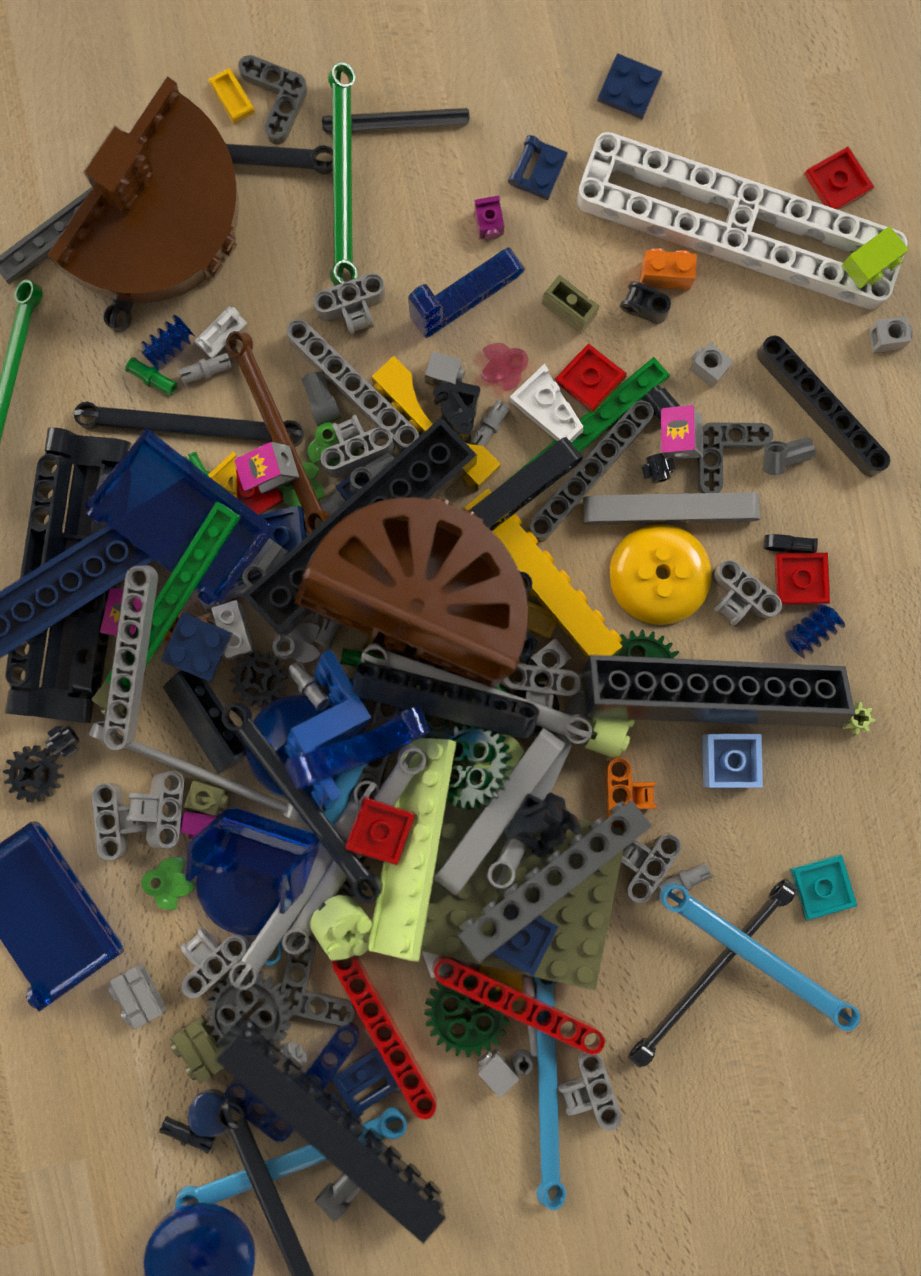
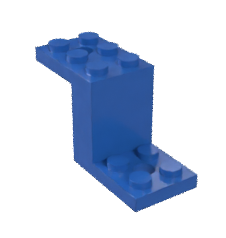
(334, 725)

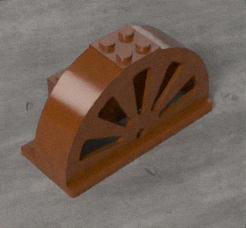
(156, 206)
(423, 586)

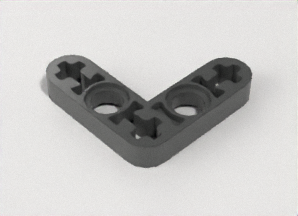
(285, 94)
(722, 441)
(305, 996)

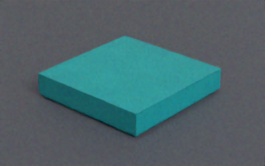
(823, 887)

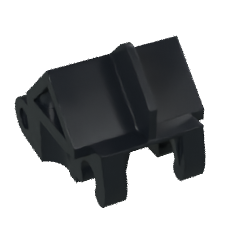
(458, 406)
(543, 815)

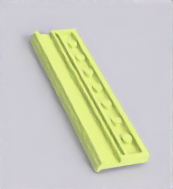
(407, 886)

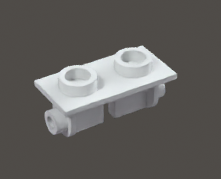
(215, 336)

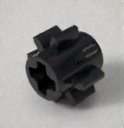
(658, 468)
(62, 741)

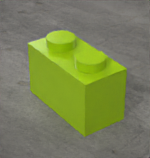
(875, 257)

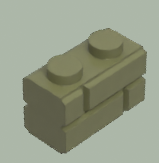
(570, 304)
(197, 1050)

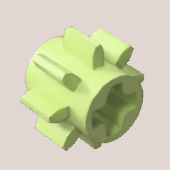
(865, 717)

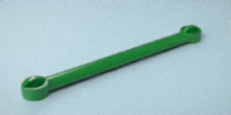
(342, 172)
(16, 343)

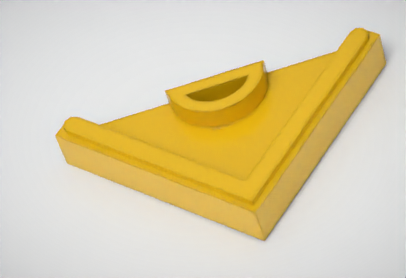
(225, 474)

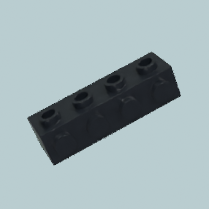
(203, 716)

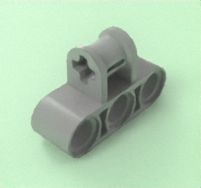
(356, 311)
(351, 438)
(735, 602)
(543, 694)
(148, 809)
(119, 831)
(641, 857)
(203, 955)
(588, 1099)

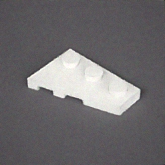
(545, 405)

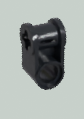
(644, 301)

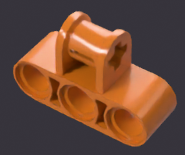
(639, 792)

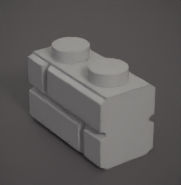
(137, 996)

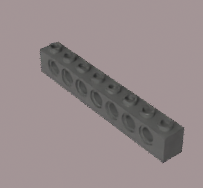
(634, 825)

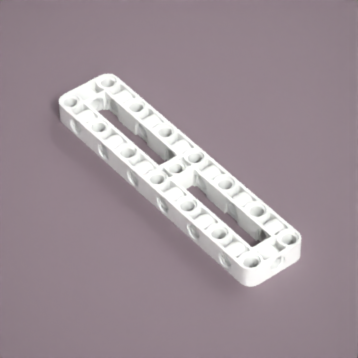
(711, 235)

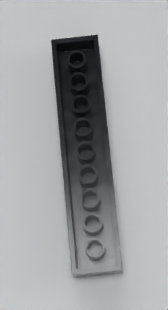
(419, 471)
(716, 691)
(331, 1128)

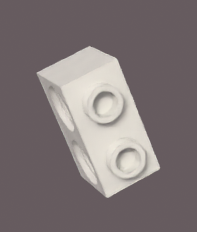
(233, 619)

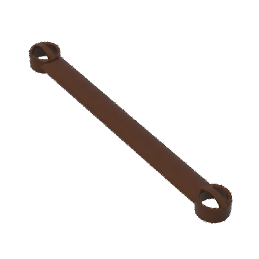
(275, 424)

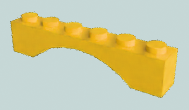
(395, 383)

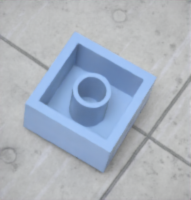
(732, 760)

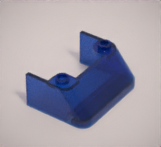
(257, 845)

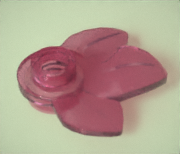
(500, 365)

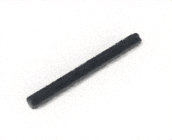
(403, 119)

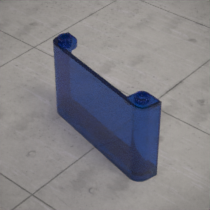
(161, 504)
(49, 918)

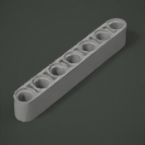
(346, 376)
(671, 508)
(122, 667)
(499, 813)

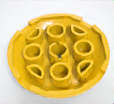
(657, 599)

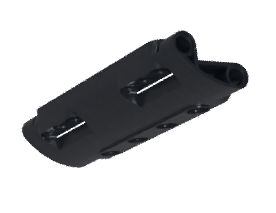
(67, 677)

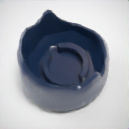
(203, 1113)

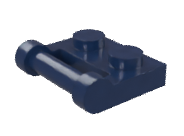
(545, 171)
(360, 1076)

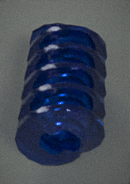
(166, 342)
(812, 629)

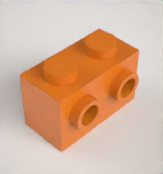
(668, 269)

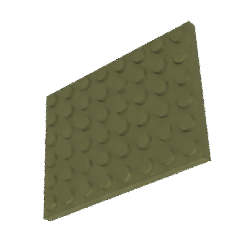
(581, 914)

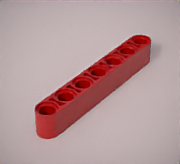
(529, 1011)
(387, 1045)

